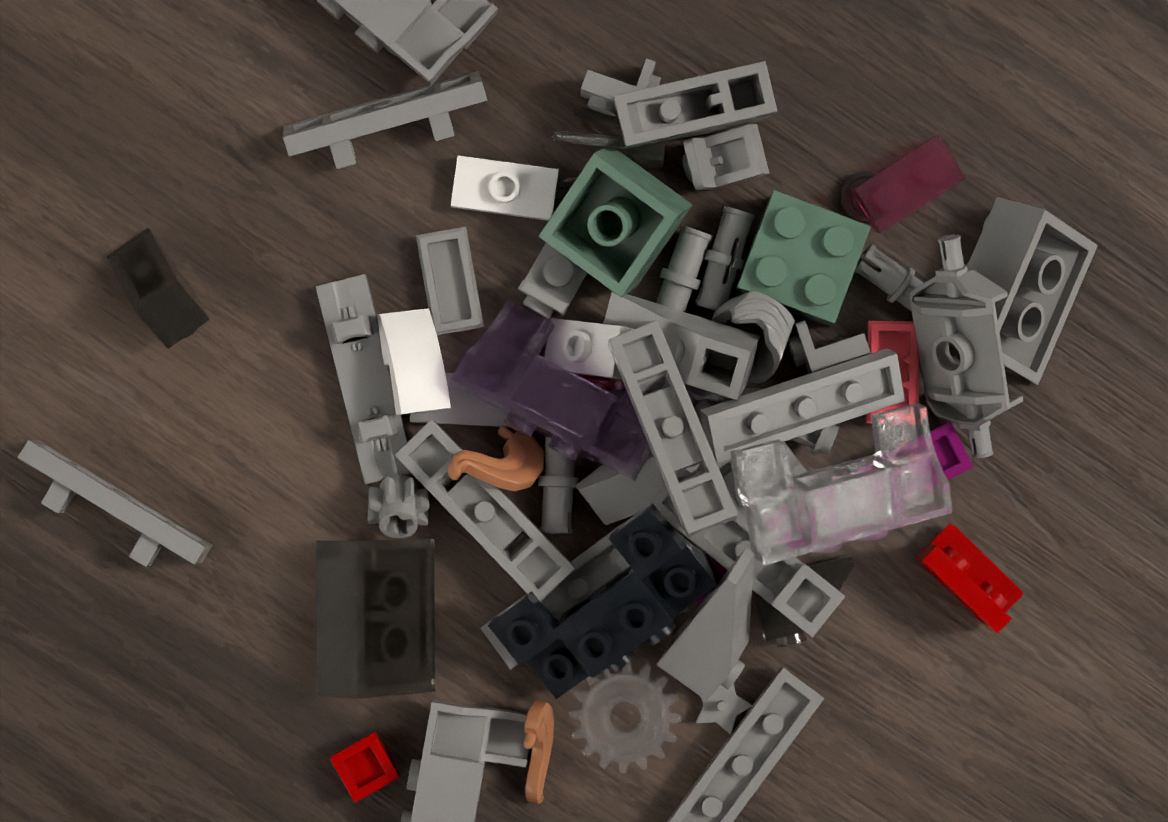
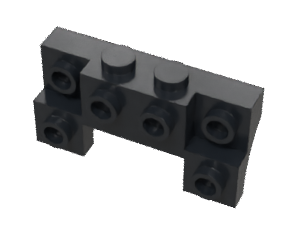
(618, 616)

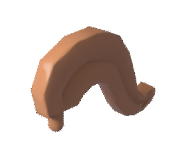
(516, 471)
(539, 737)

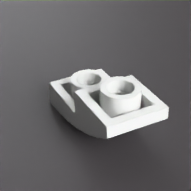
(414, 361)

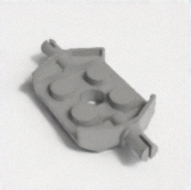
(961, 310)

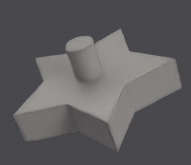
(722, 708)

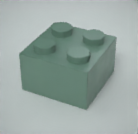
(615, 220)
(803, 257)

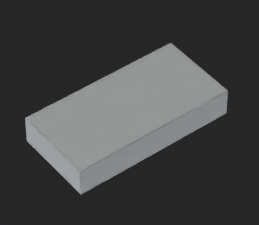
(450, 281)

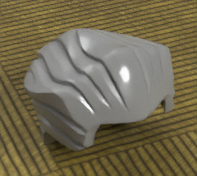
(763, 317)

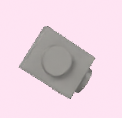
(601, 89)
(725, 158)
(814, 359)

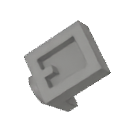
(551, 283)

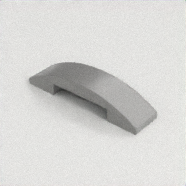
(784, 584)

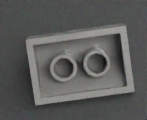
(1041, 269)

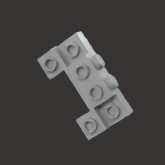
(416, 30)
(455, 756)

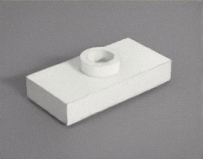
(504, 188)
(583, 347)

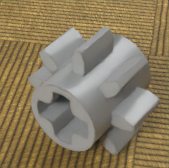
(398, 506)

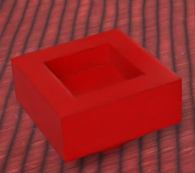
(365, 766)

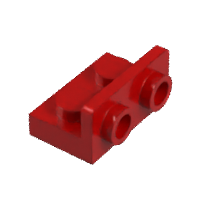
(970, 577)

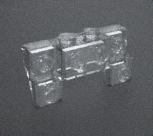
(842, 500)

